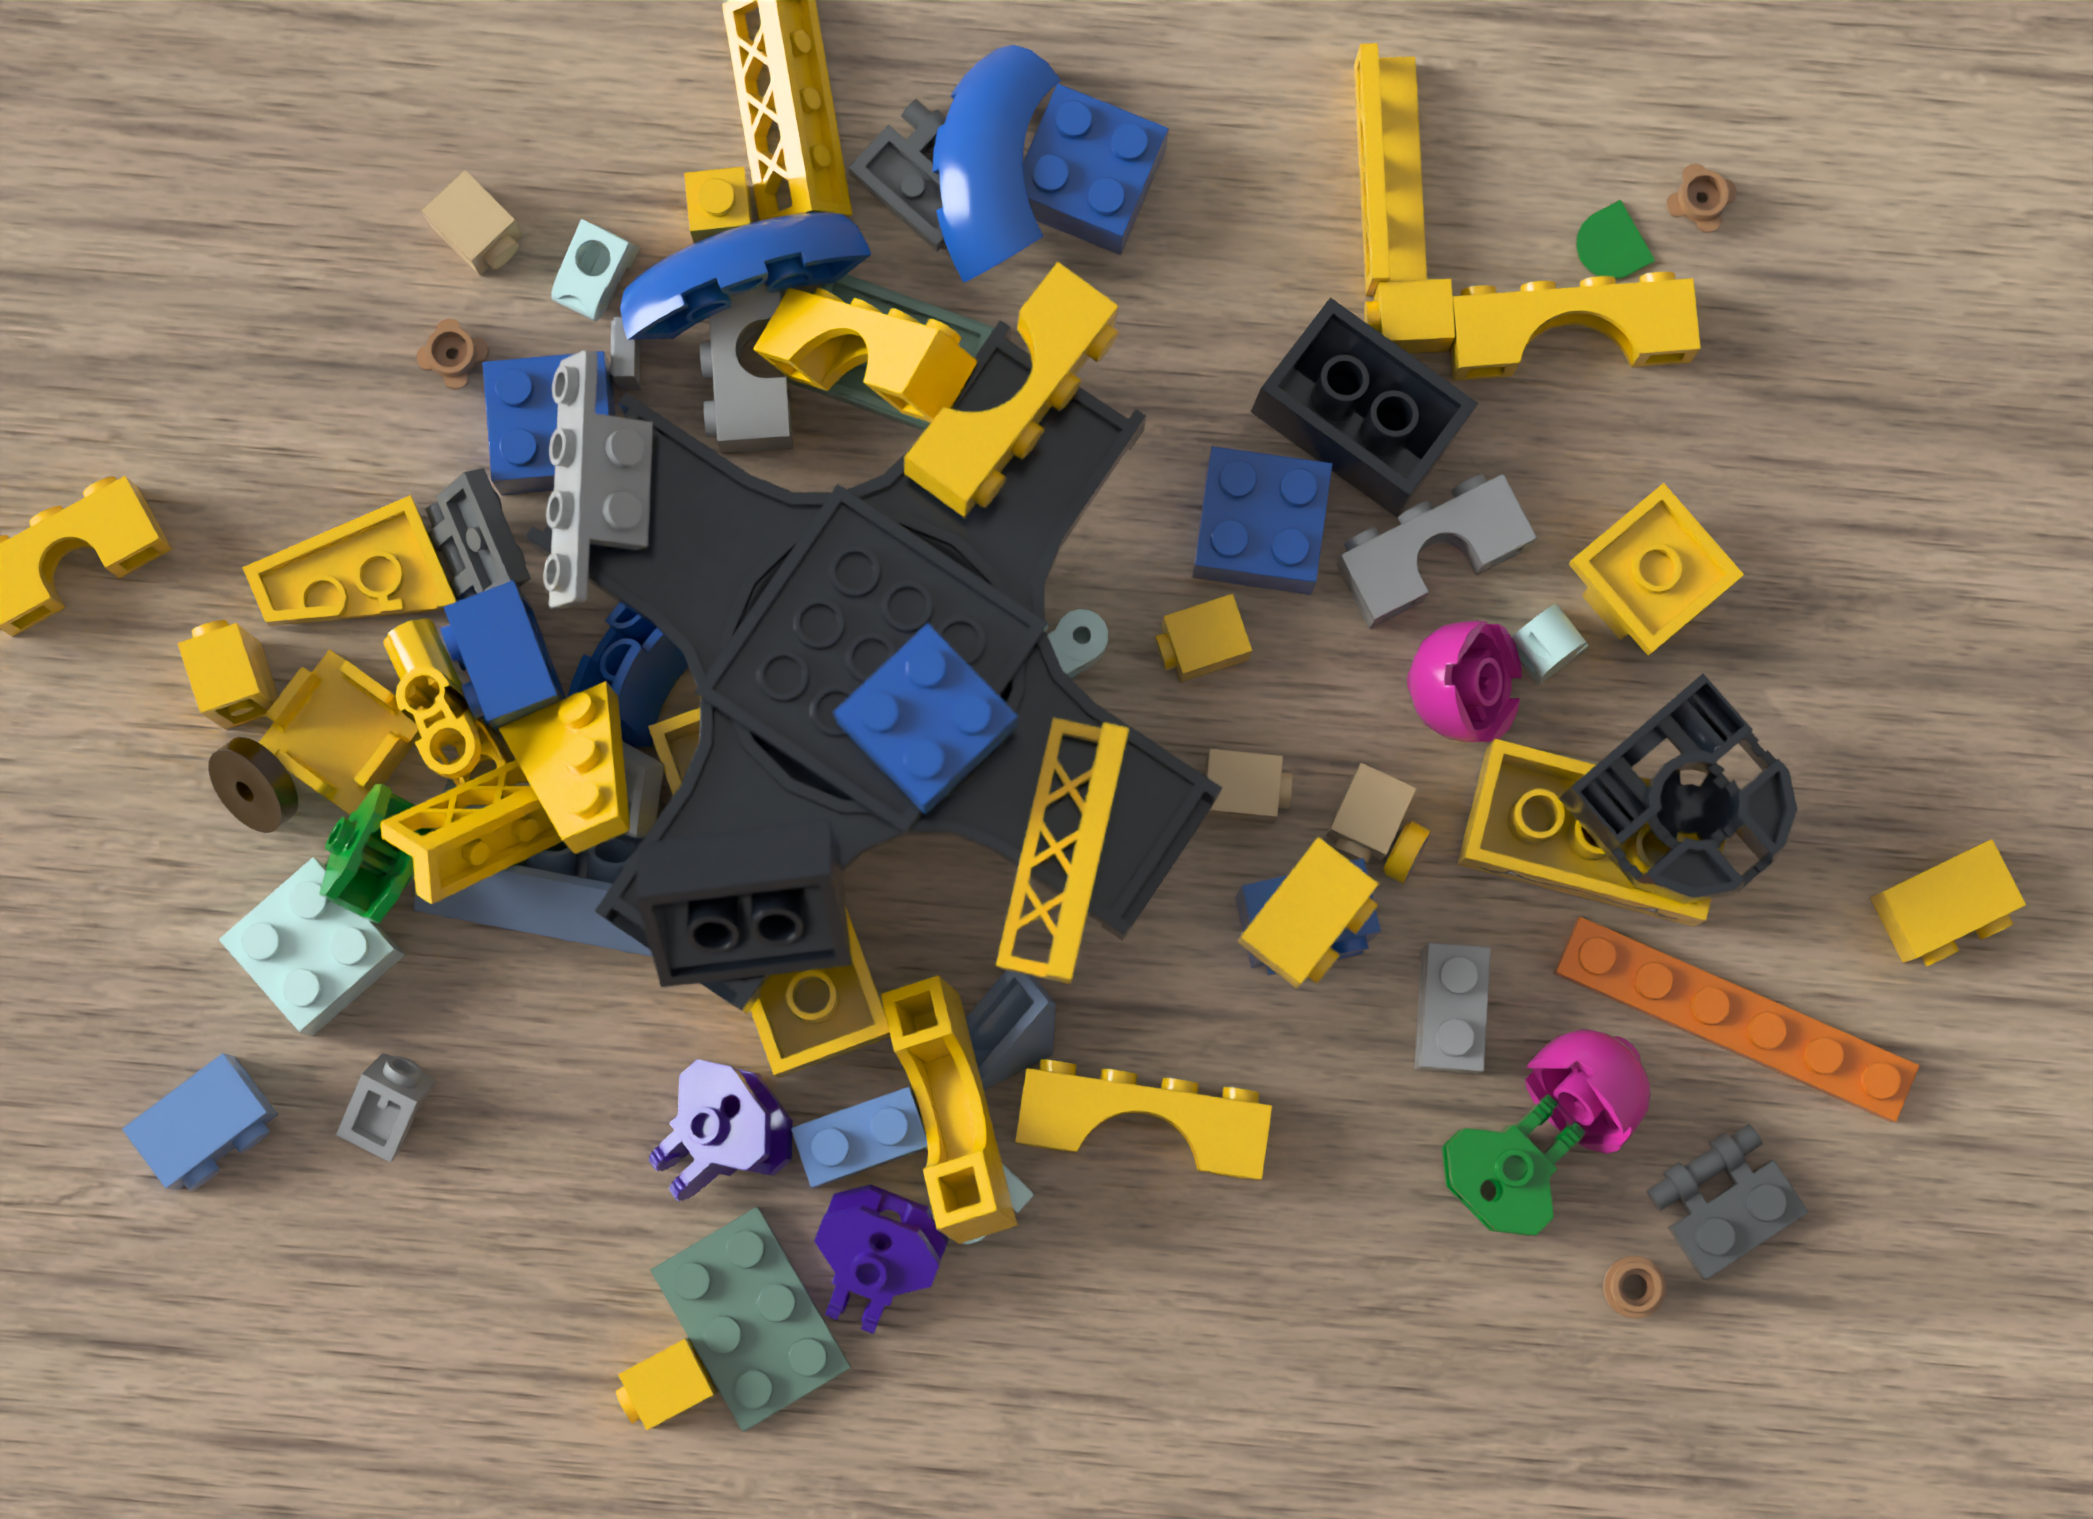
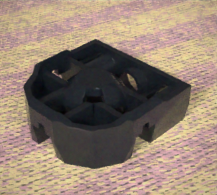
(1615, 802)

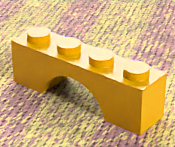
(1646, 319)
(908, 365)
(966, 451)
(1223, 1133)
(963, 1154)

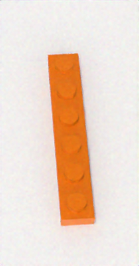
(1736, 1019)

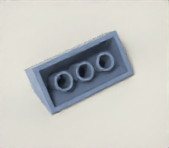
(548, 894)

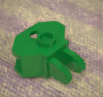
(363, 868)
(1512, 1166)

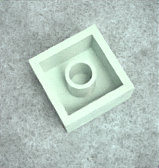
(310, 950)

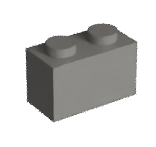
(1452, 1008)

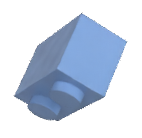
(201, 1124)
(860, 1138)

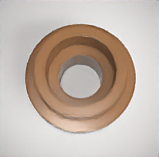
(1653, 1292)

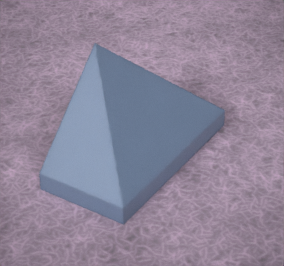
(1011, 1027)

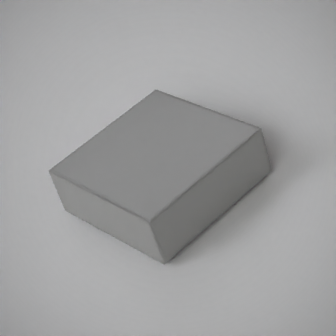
(625, 358)

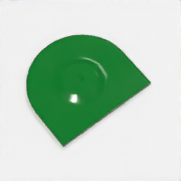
(1612, 244)

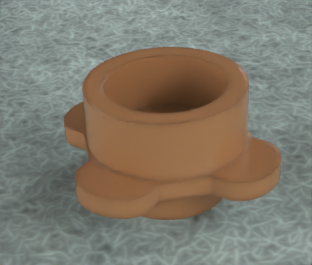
(1708, 182)
(447, 337)

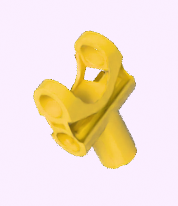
(436, 702)

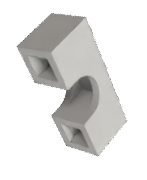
(746, 409)
(1478, 521)

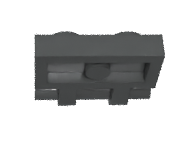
(903, 176)
(475, 536)
(1736, 1218)

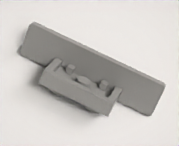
(598, 483)

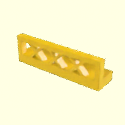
(796, 99)
(1389, 168)
(472, 841)
(1086, 855)

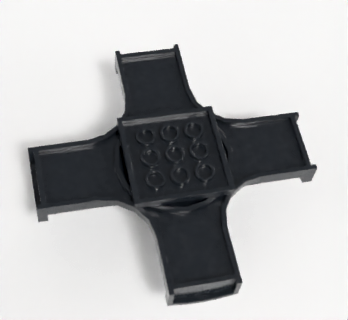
(812, 592)

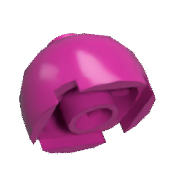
(1465, 681)
(1595, 1083)

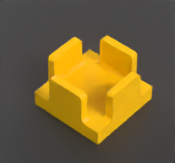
(1654, 571)
(338, 731)

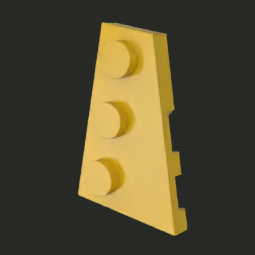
(354, 571)
(576, 765)

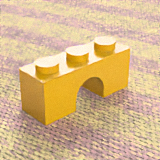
(109, 519)

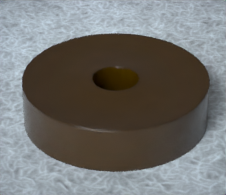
(253, 784)

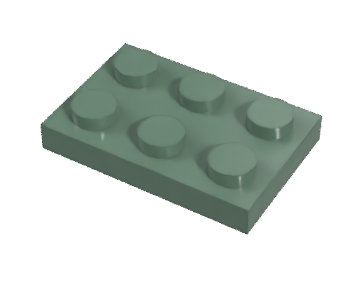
(750, 1318)

